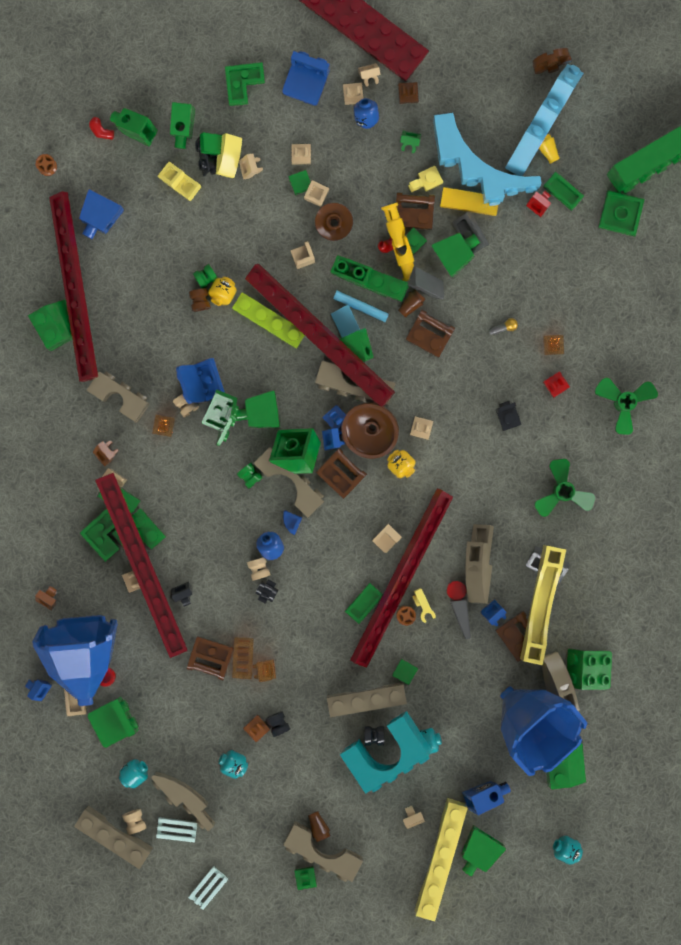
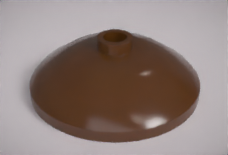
(366, 441)

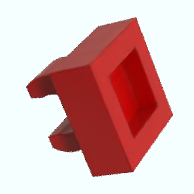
(539, 203)
(556, 384)

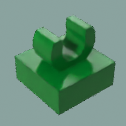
(410, 138)
(305, 878)

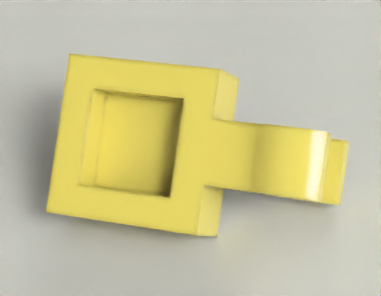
(428, 179)
(420, 600)

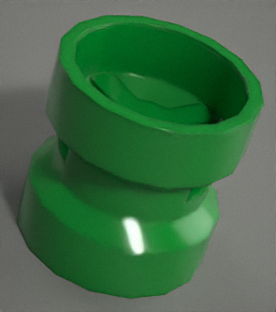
(201, 278)
(249, 475)

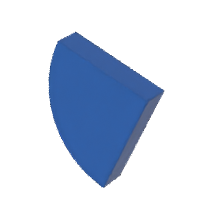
(291, 521)

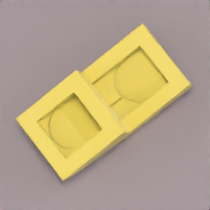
(230, 154)
(179, 181)

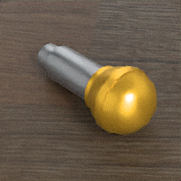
(510, 325)

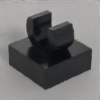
(182, 593)

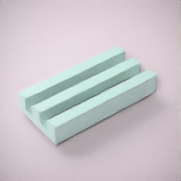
(179, 830)
(197, 901)

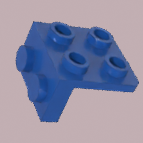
(306, 78)
(199, 381)

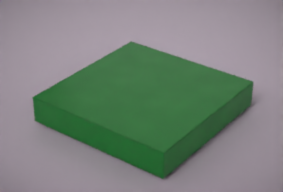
(621, 213)

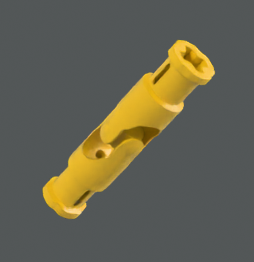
(397, 232)

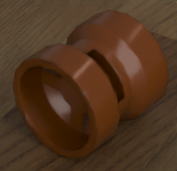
(199, 299)

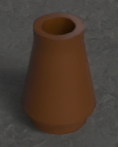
(411, 303)
(318, 827)

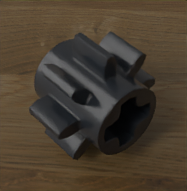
(266, 591)

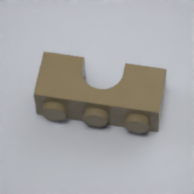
(105, 386)

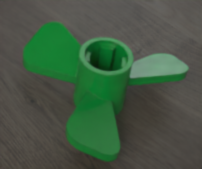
(608, 390)
(560, 471)

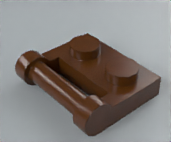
(416, 217)
(425, 338)
(337, 478)
(512, 636)
(212, 652)

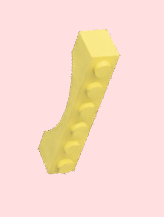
(539, 616)
(441, 861)

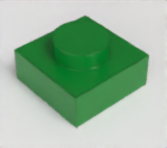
(415, 240)

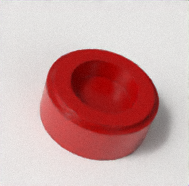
(456, 590)
(109, 678)

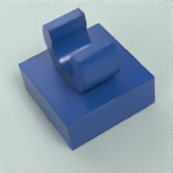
(334, 417)
(331, 439)
(493, 612)
(38, 689)

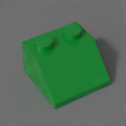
(52, 324)
(296, 450)
(569, 772)

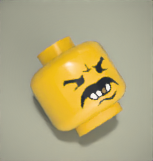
(222, 291)
(401, 464)

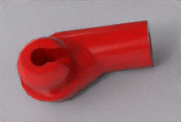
(99, 131)

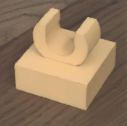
(369, 71)
(352, 93)
(301, 154)
(248, 166)
(316, 193)
(421, 428)
(131, 581)
(413, 818)

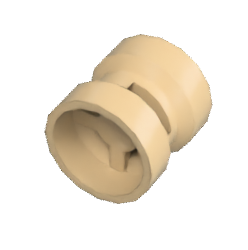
(184, 406)
(258, 564)
(134, 821)

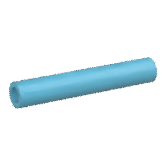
(361, 306)

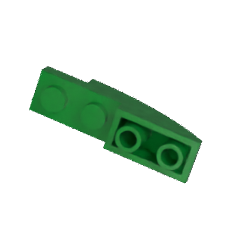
(369, 279)

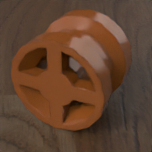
(46, 160)
(408, 617)

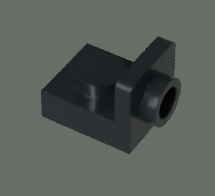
(508, 415)

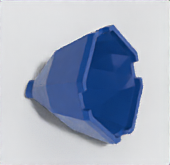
(77, 653)
(539, 728)

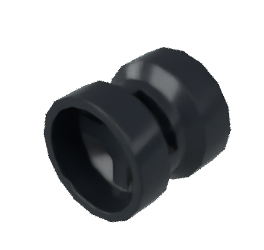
(277, 724)
(378, 735)

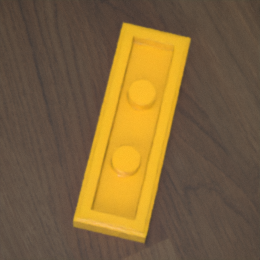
(466, 201)

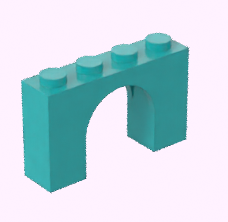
(371, 773)

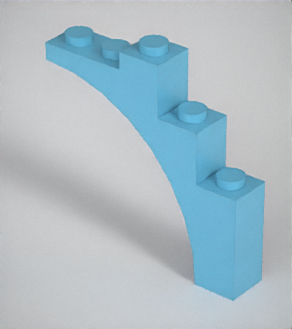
(544, 119)
(473, 170)

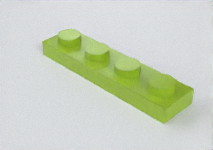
(268, 320)

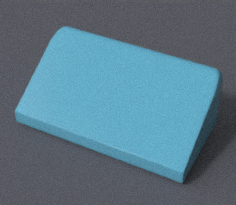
(345, 321)

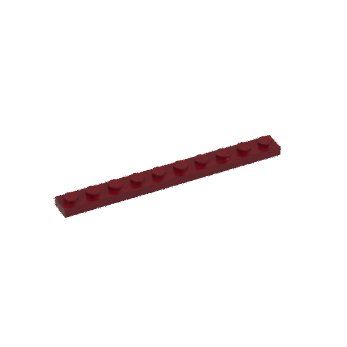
(73, 287)
(320, 335)
(141, 565)
(401, 578)

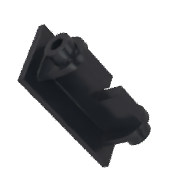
(206, 162)

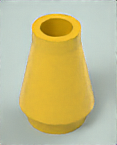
(549, 149)

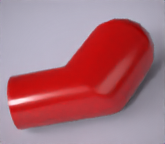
(385, 246)

